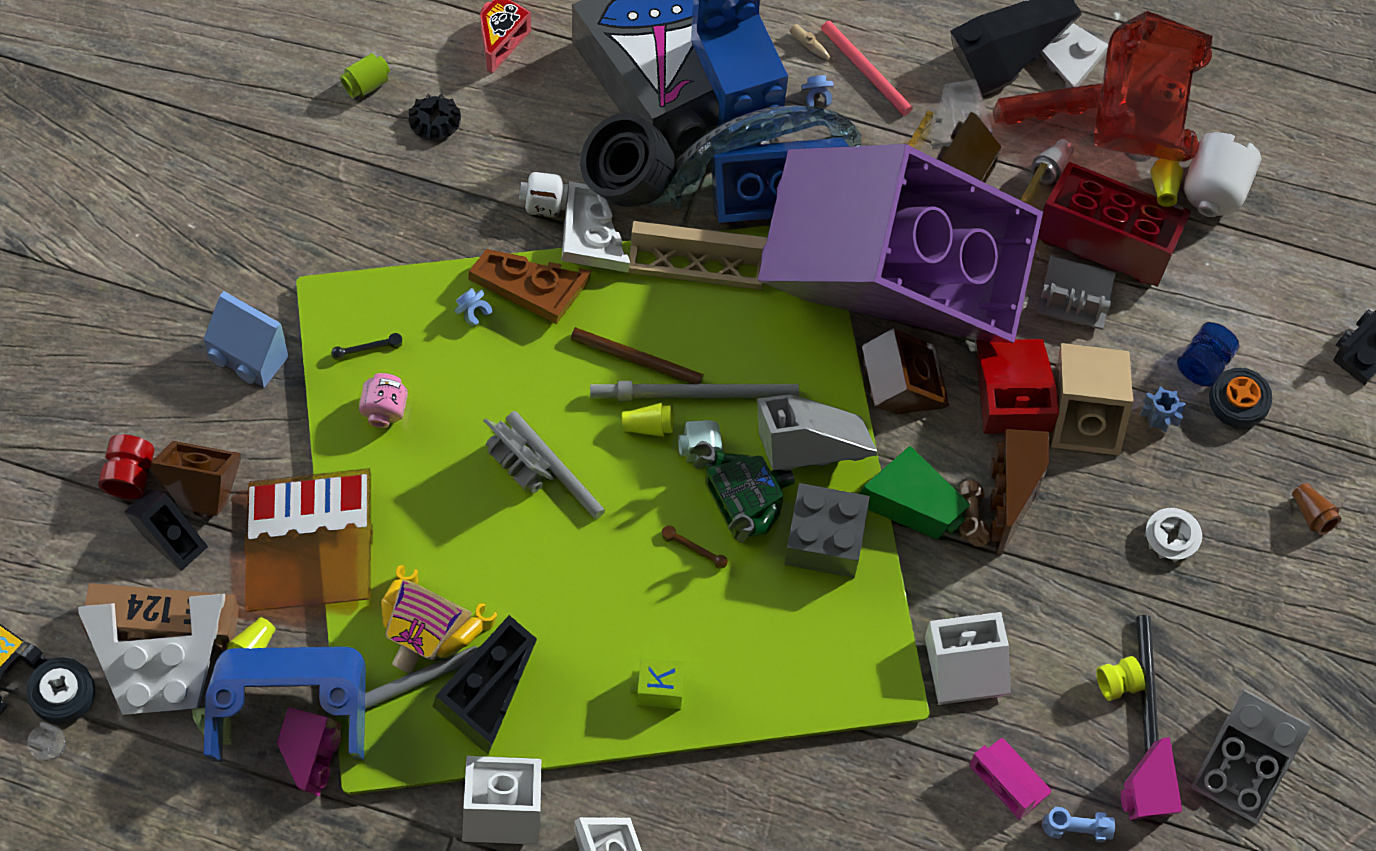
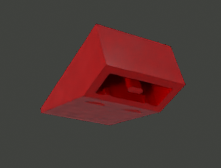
(1016, 386)

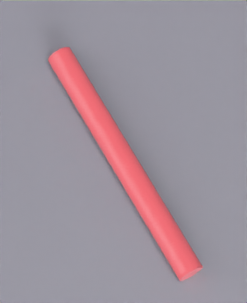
(866, 68)

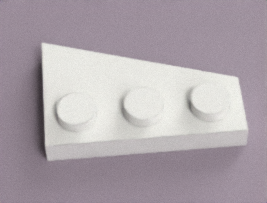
(1074, 55)
(589, 232)

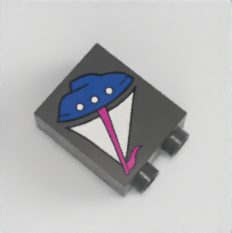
(648, 63)

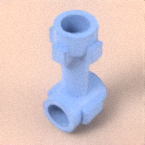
(1060, 821)

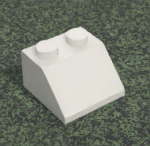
(502, 800)

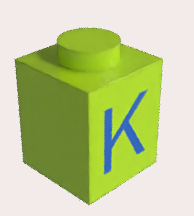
(658, 683)

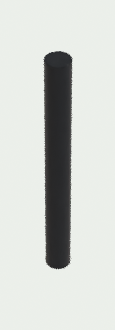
(1148, 695)

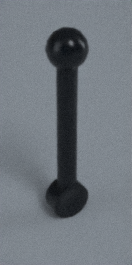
(394, 341)

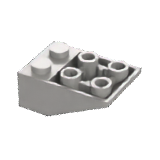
(810, 433)
(1250, 756)

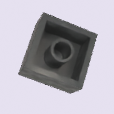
(827, 530)

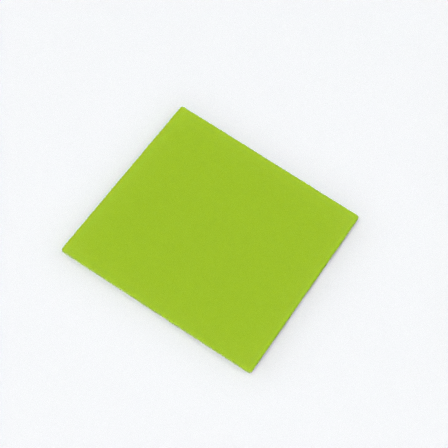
(761, 640)

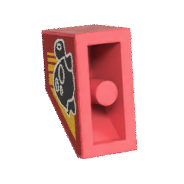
(502, 30)

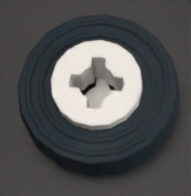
(67, 702)

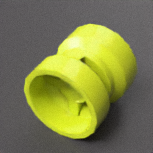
(1120, 678)

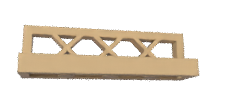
(694, 244)

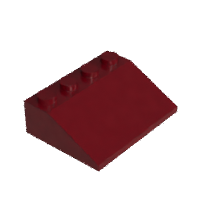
(1112, 224)

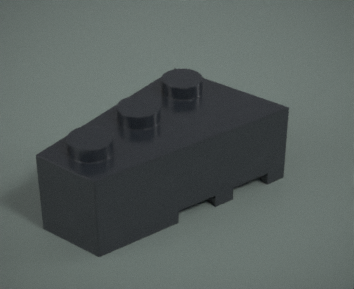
(485, 685)

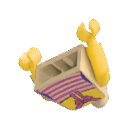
(427, 622)

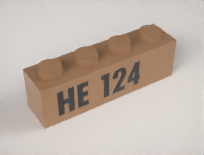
(159, 612)

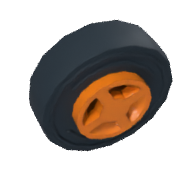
(1245, 386)

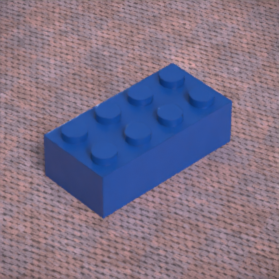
(749, 177)

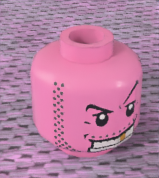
(383, 400)

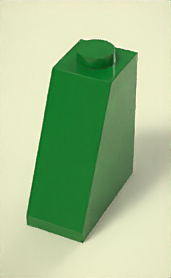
(916, 496)

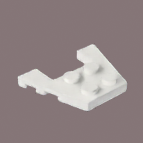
(156, 671)

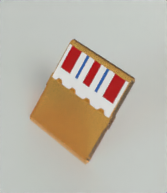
(308, 540)

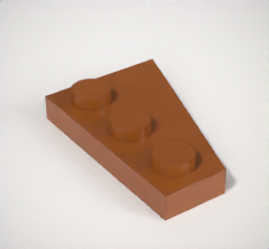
(534, 286)

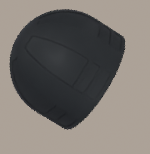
(627, 161)

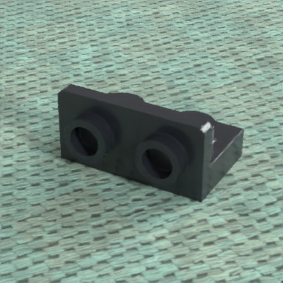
(1358, 349)

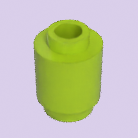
(365, 75)

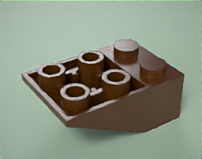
(1019, 472)

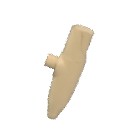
(809, 41)

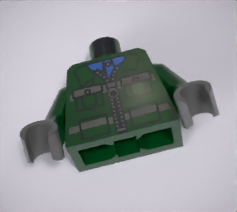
(743, 489)

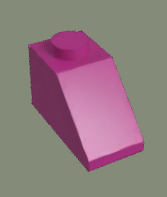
(1153, 785)

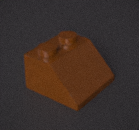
(904, 373)

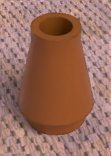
(1317, 510)

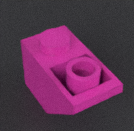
(307, 747)

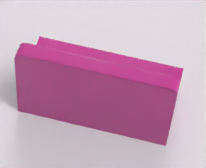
(1009, 777)

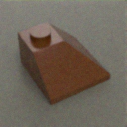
(197, 476)

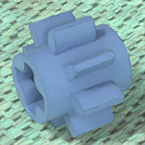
(1162, 409)

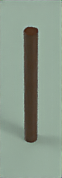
(636, 356)

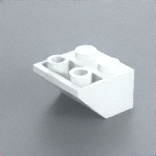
(969, 658)

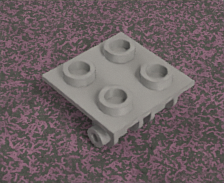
(1076, 293)
(511, 452)

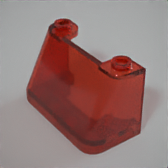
(1150, 87)

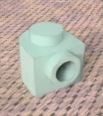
(699, 431)

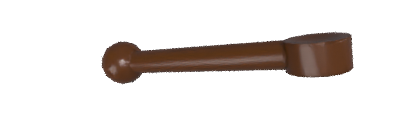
(669, 534)

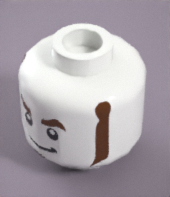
(544, 194)

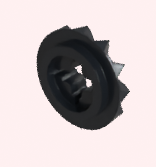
(443, 125)

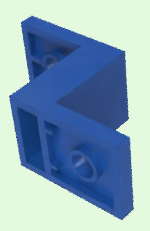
(737, 56)

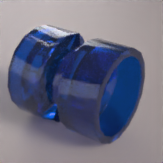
(1208, 354)

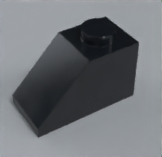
(166, 528)

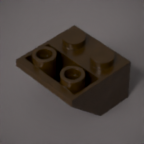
(972, 149)

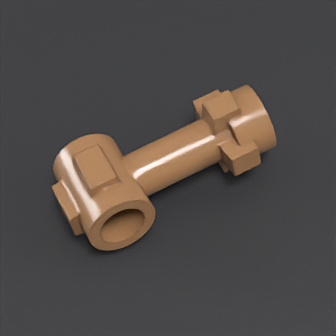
(973, 529)

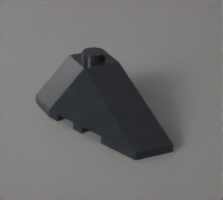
(1007, 39)

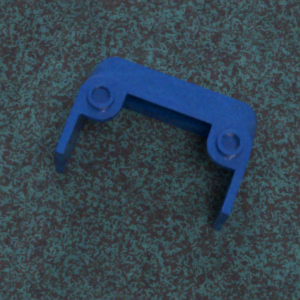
(335, 669)

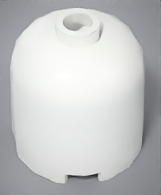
(1221, 174)

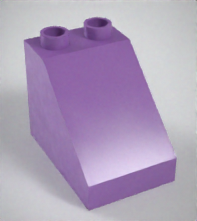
(901, 240)

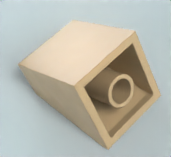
(1092, 399)

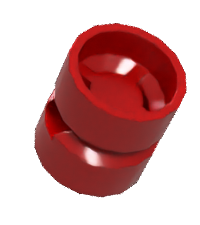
(125, 472)

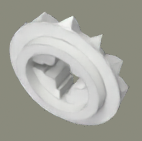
(1188, 530)

